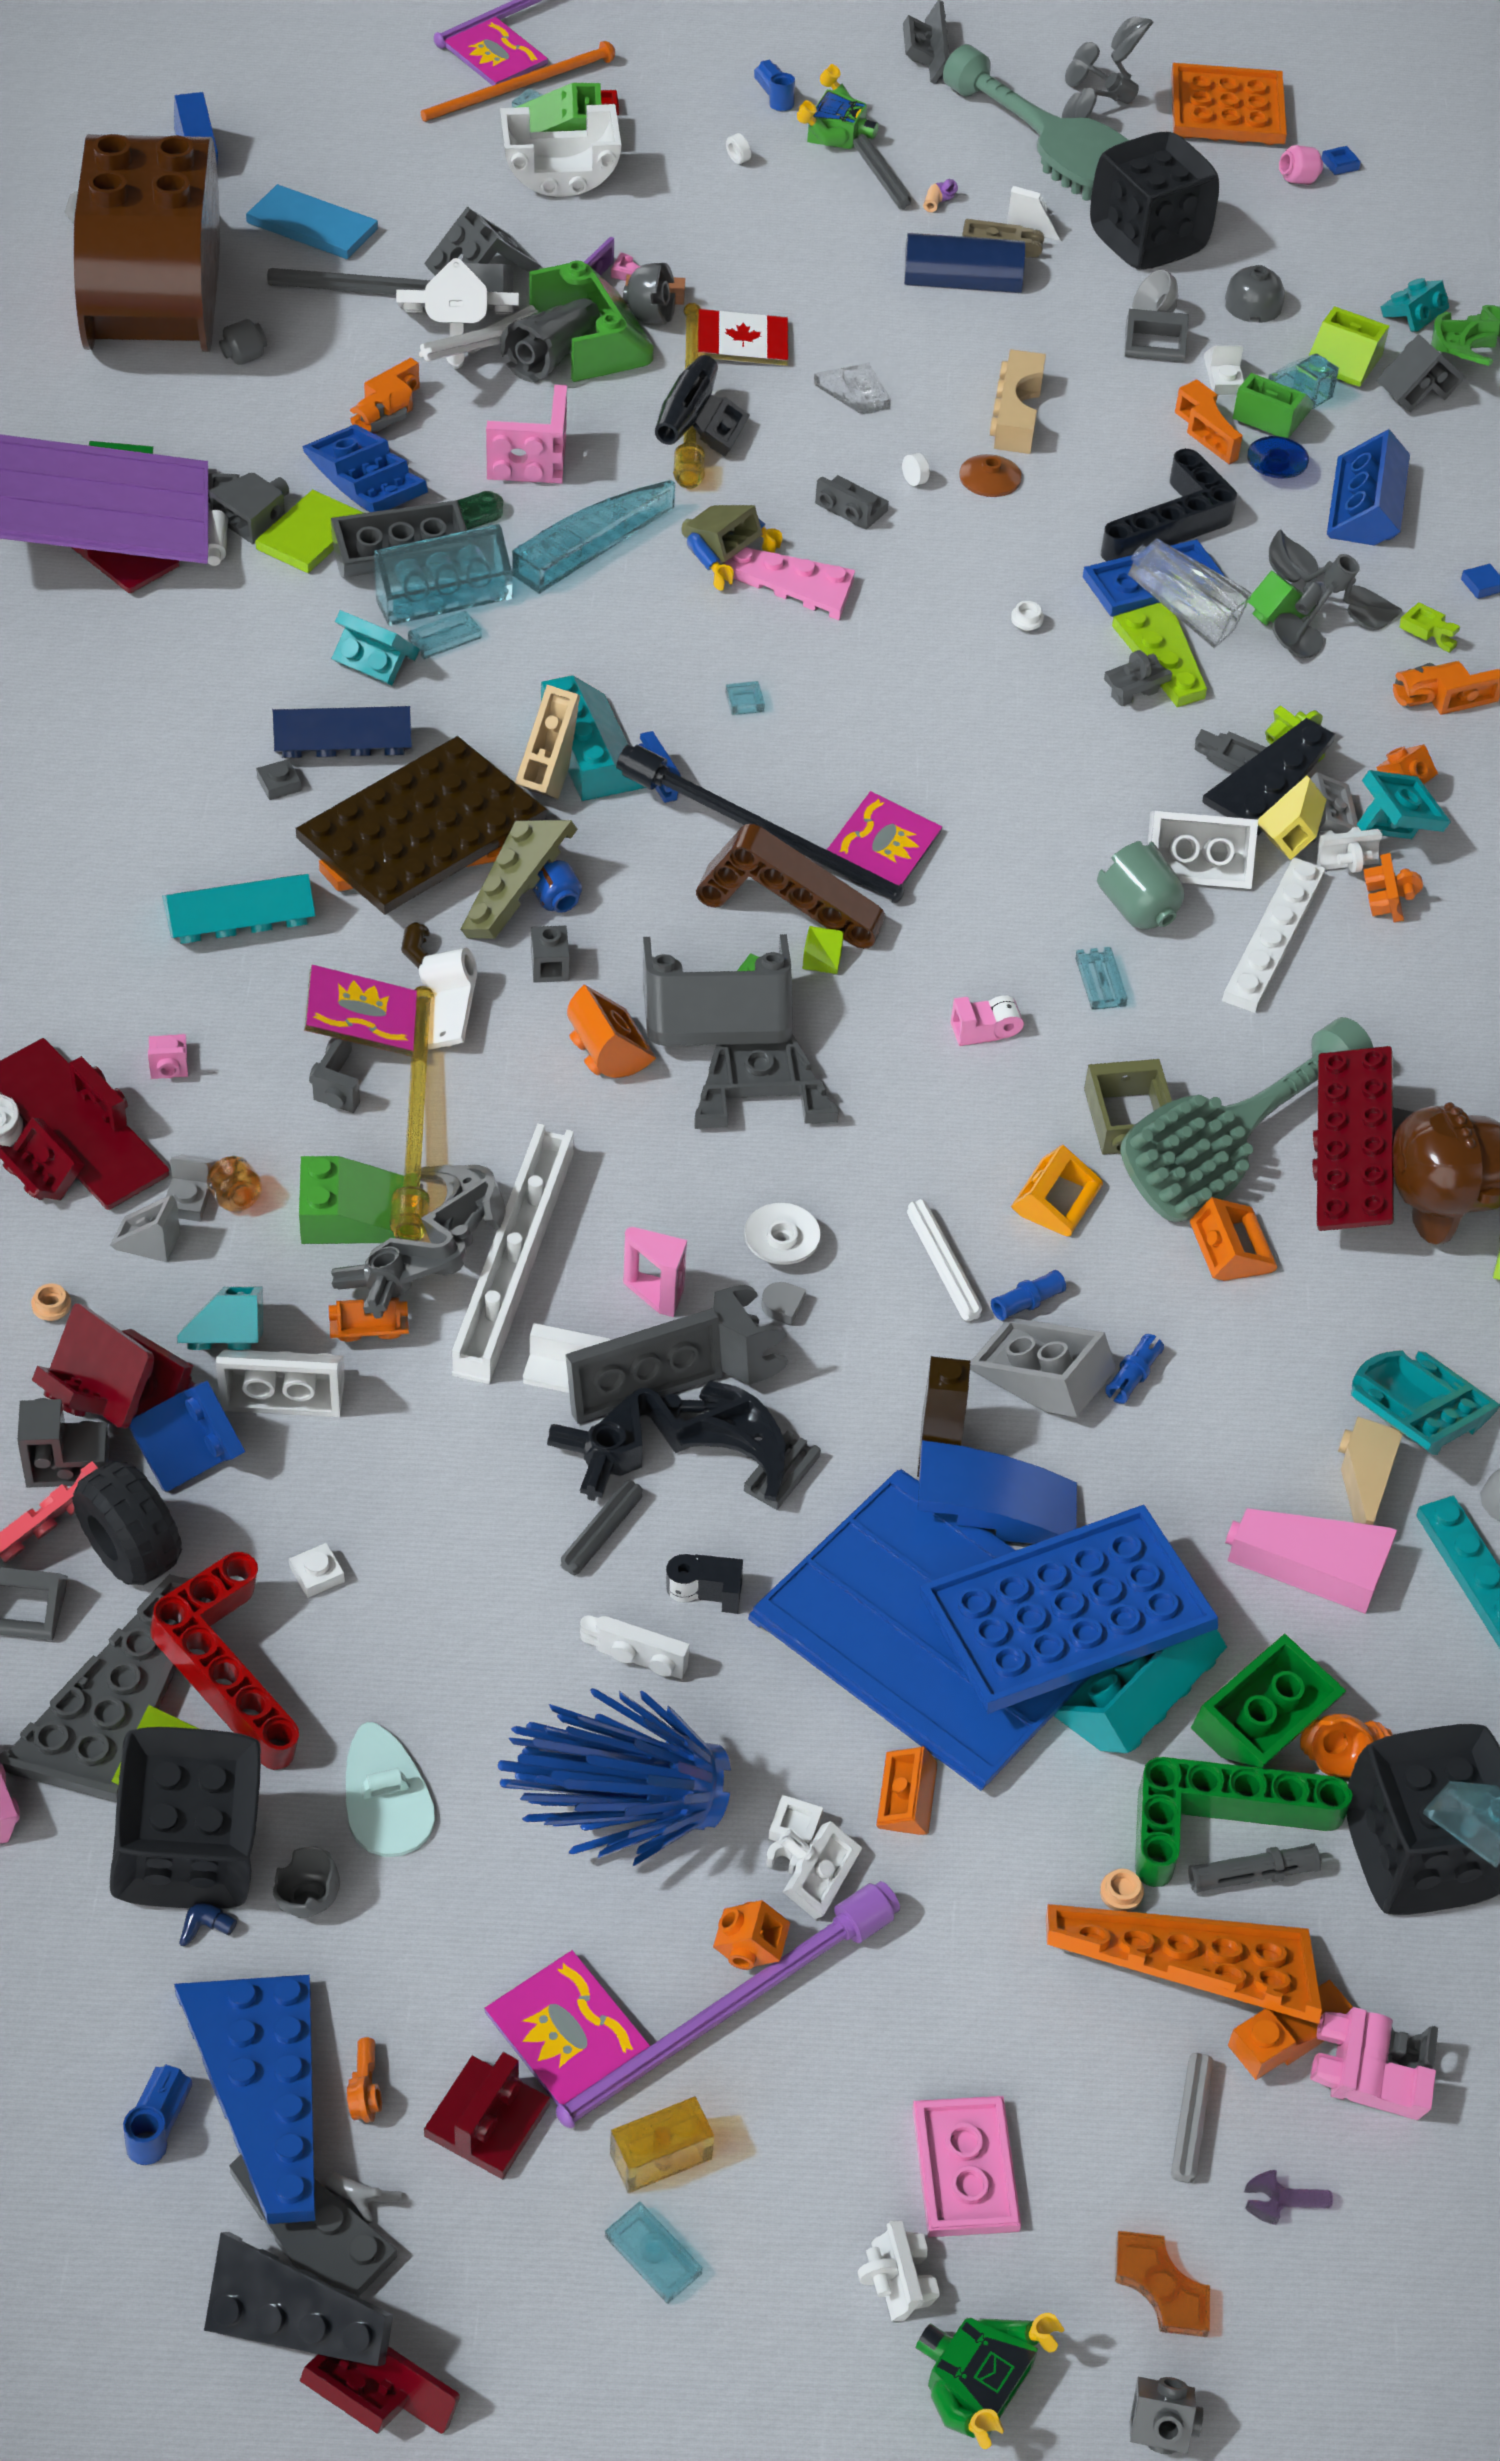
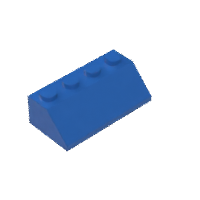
(1369, 491)

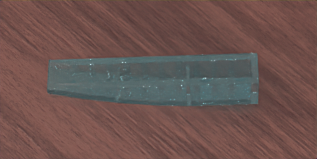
(588, 534)

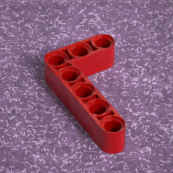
(219, 1661)

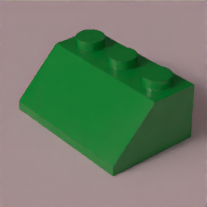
(1266, 1705)

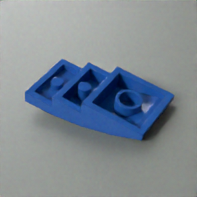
(365, 469)
(996, 1493)

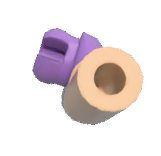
(939, 193)

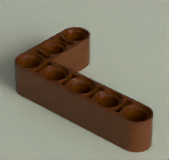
(795, 879)

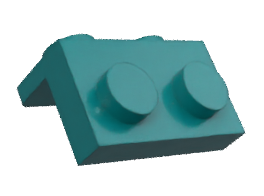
(1419, 302)

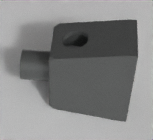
(250, 504)

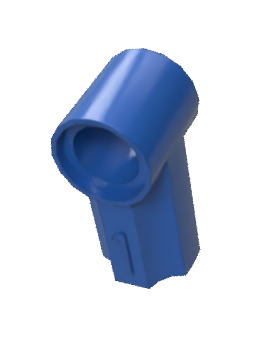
(777, 85)
(155, 2114)

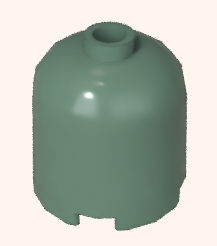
(1142, 886)

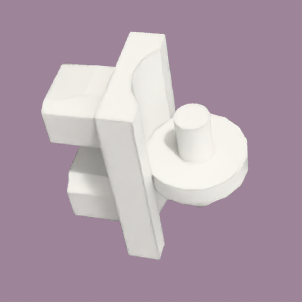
(1348, 849)
(894, 2272)

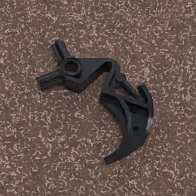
(731, 1423)

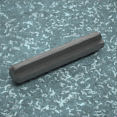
(601, 1527)

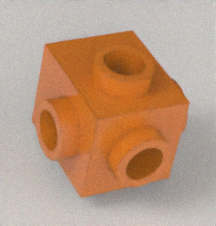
(1406, 760)
(751, 1935)

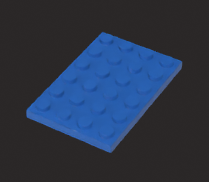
(1067, 1608)

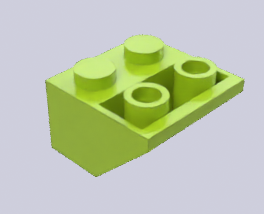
(1351, 344)

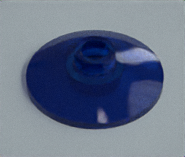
(1278, 457)

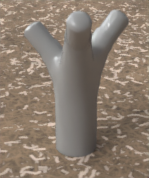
(359, 2193)

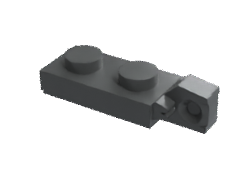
(1226, 750)

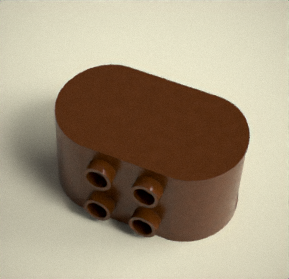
(147, 239)

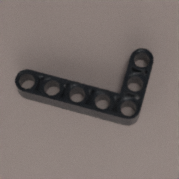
(1204, 507)

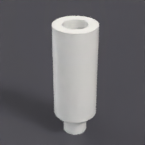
(217, 536)

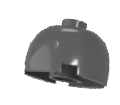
(650, 293)
(1255, 294)

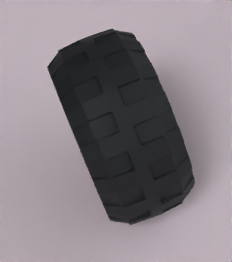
(127, 1523)

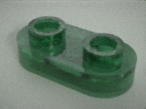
(481, 508)

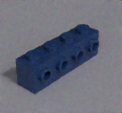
(342, 729)

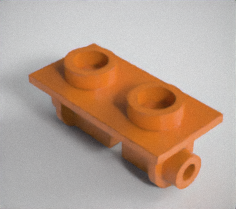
(354, 1323)

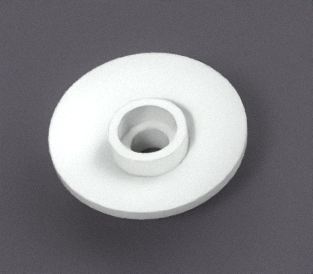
(782, 1222)

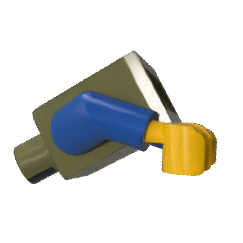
(724, 532)

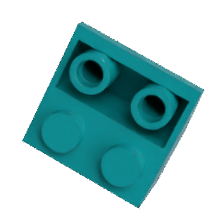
(229, 1317)

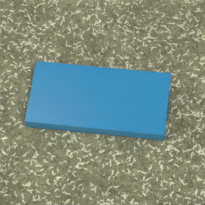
(312, 221)

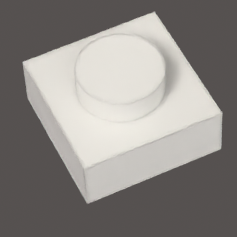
(316, 1570)

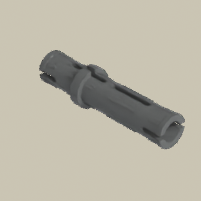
(1272, 1865)

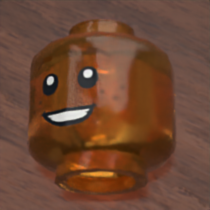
(234, 1183)

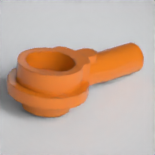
(362, 2096)

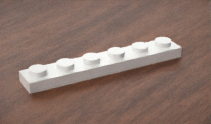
(1273, 935)

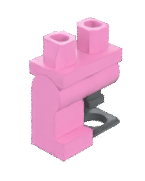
(1362, 2068)

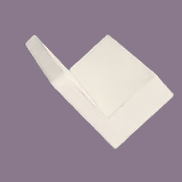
(547, 1357)

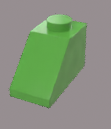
(1274, 598)

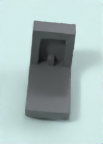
(330, 1085)

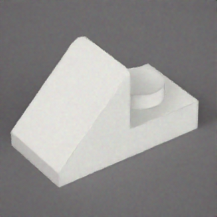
(1224, 369)

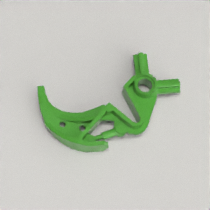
(1460, 336)

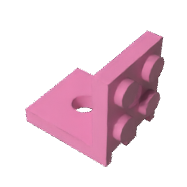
(541, 442)

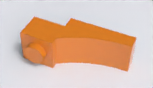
(1205, 422)
(1278, 2038)

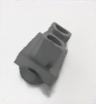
(1139, 675)

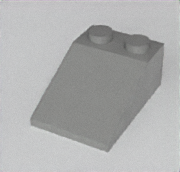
(1047, 1364)

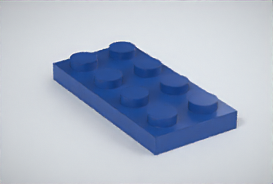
(1122, 593)

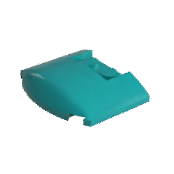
(1421, 1398)

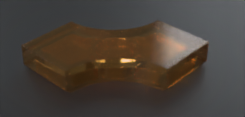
(1178, 2301)

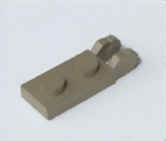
(994, 230)

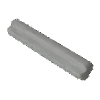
(1192, 2118)

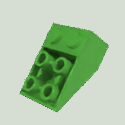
(563, 108)

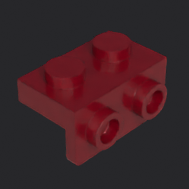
(41, 1161)

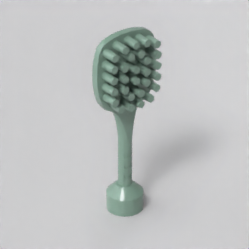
(1064, 144)
(1201, 1148)

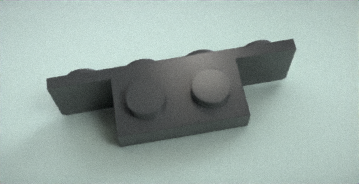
(928, 40)

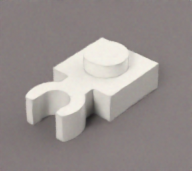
(798, 1816)

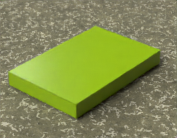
(304, 532)

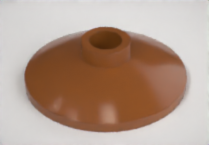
(990, 475)

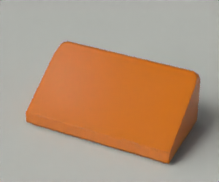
(907, 1791)

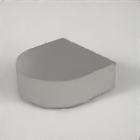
(782, 1301)

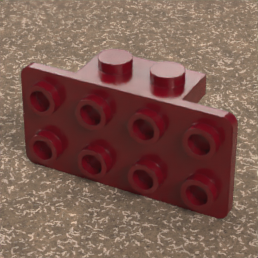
(96, 1369)

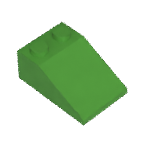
(345, 1201)

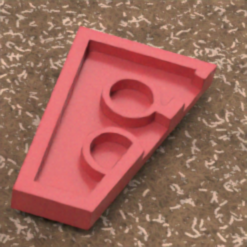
(41, 1521)

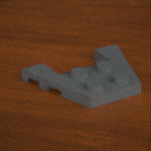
(761, 1071)

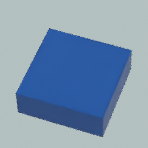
(1340, 160)
(1482, 580)

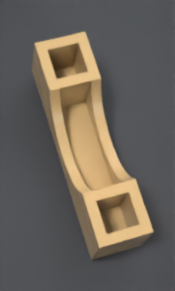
(1020, 381)

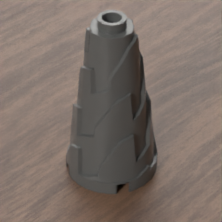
(545, 338)

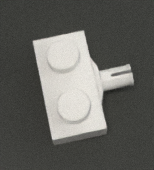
(819, 1867)

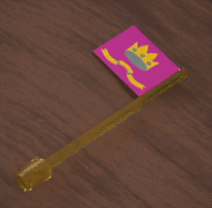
(392, 1021)

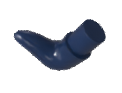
(205, 1915)

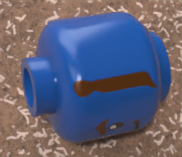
(558, 887)

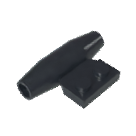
(691, 404)

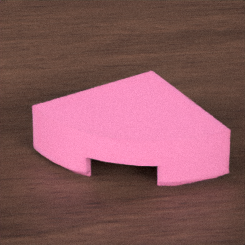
(622, 266)

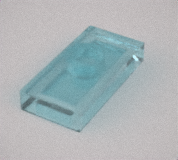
(653, 2252)

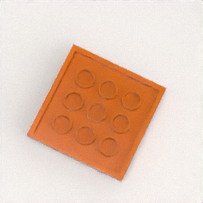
(1228, 103)

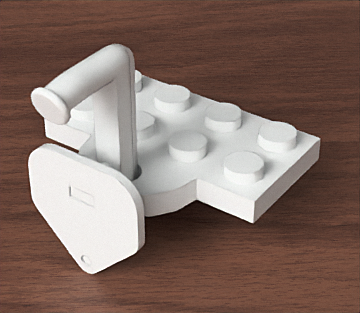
(456, 298)

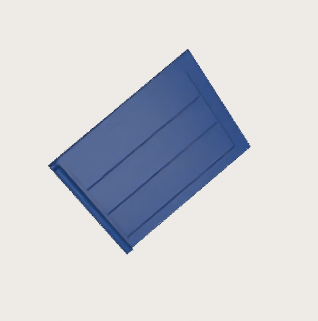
(863, 1624)

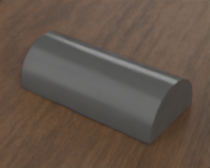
(361, 534)

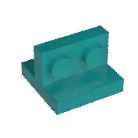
(371, 648)
(1400, 806)

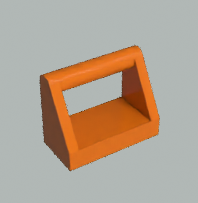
(1222, 1246)

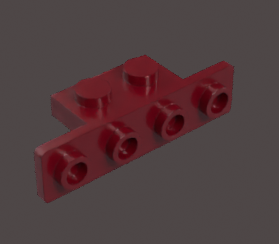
(381, 2392)

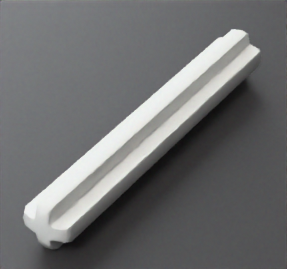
(944, 1260)

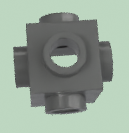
(1164, 2415)

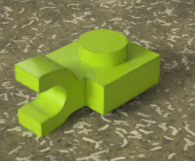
(1427, 622)

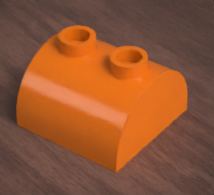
(608, 1035)

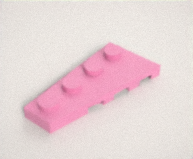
(803, 579)

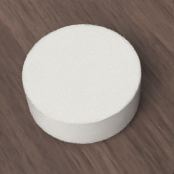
(738, 148)
(915, 469)

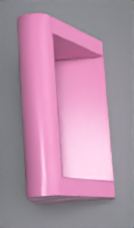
(665, 1253)

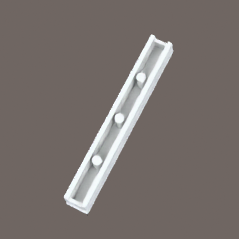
(512, 1256)

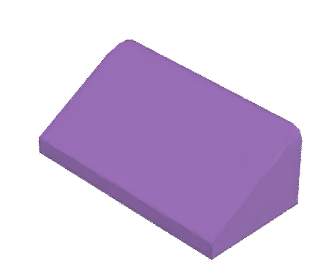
(602, 257)

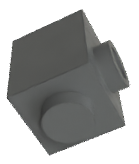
(550, 954)

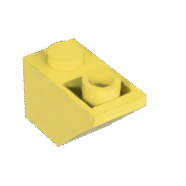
(1294, 818)

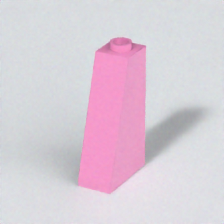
(1313, 1553)

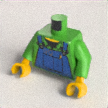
(837, 115)

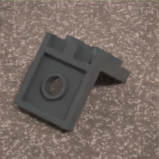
(479, 243)

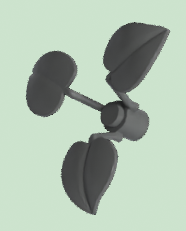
(1117, 84)
(1295, 562)

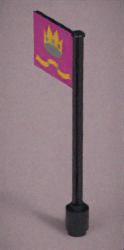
(874, 847)

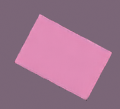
(966, 2166)

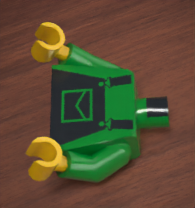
(983, 2369)

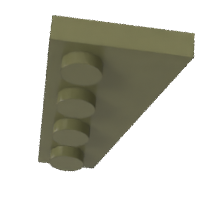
(514, 873)

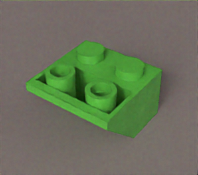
(1271, 406)

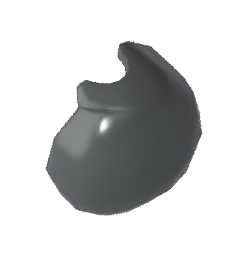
(307, 1883)

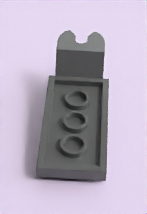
(675, 1356)

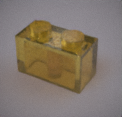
(661, 2144)

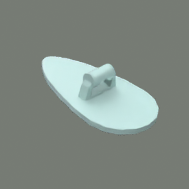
(386, 1795)

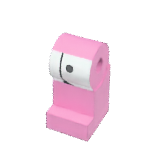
(985, 1020)

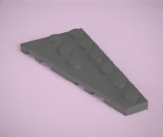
(84, 1729)

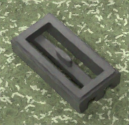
(797, 1447)

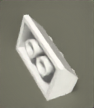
(1206, 847)
(281, 1382)

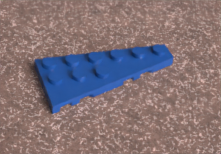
(260, 2067)

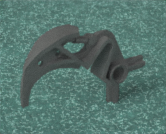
(398, 1262)

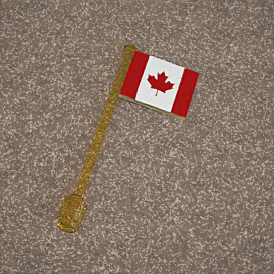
(730, 338)

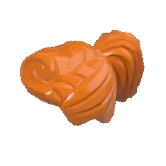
(1338, 1741)

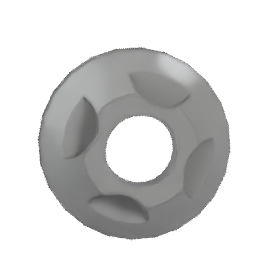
(1157, 292)

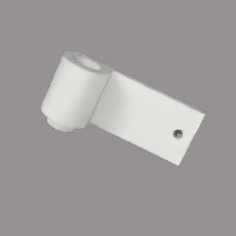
(453, 981)

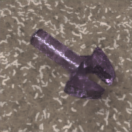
(1282, 2197)

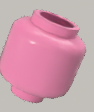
(1301, 164)

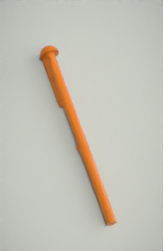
(606, 52)

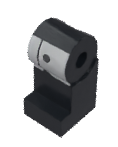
(705, 1579)

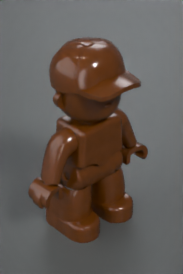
(1446, 1168)

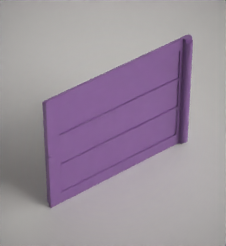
(103, 499)

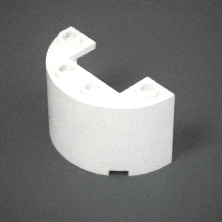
(562, 160)

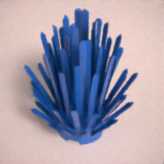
(622, 1775)

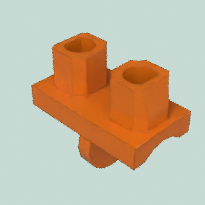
(1405, 885)

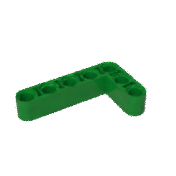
(1225, 1803)

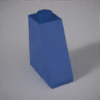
(192, 117)

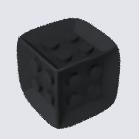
(1154, 199)
(185, 1817)
(1402, 1852)

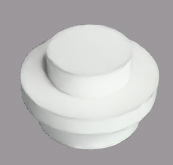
(1027, 615)

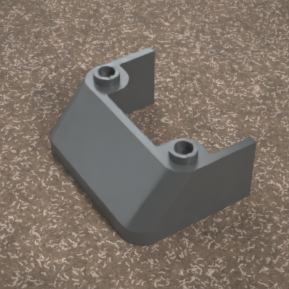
(718, 1004)

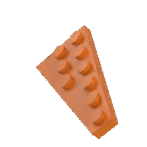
(1228, 1958)

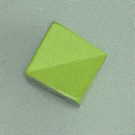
(823, 950)

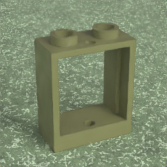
(1107, 1081)

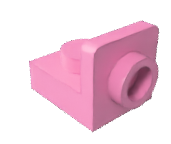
(168, 1056)

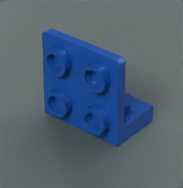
(185, 1436)

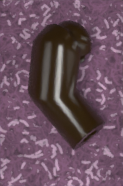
(412, 943)

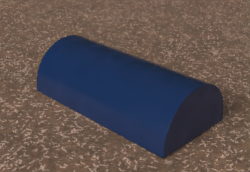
(964, 262)

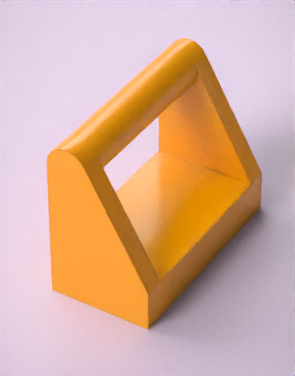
(1031, 1199)

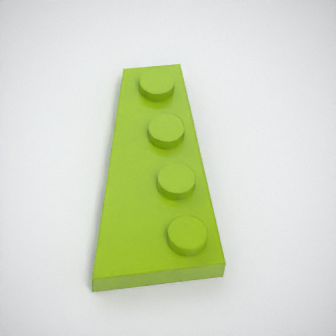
(1158, 632)

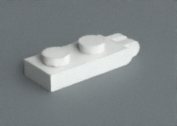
(636, 1645)

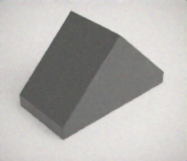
(494, 276)

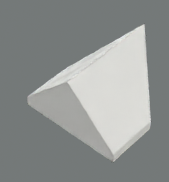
(1030, 211)

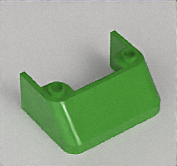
(619, 337)

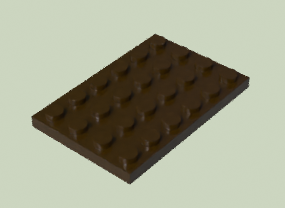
(419, 824)

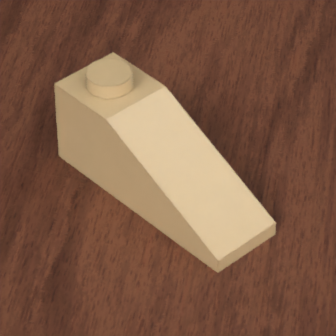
(550, 743)
(1367, 1466)

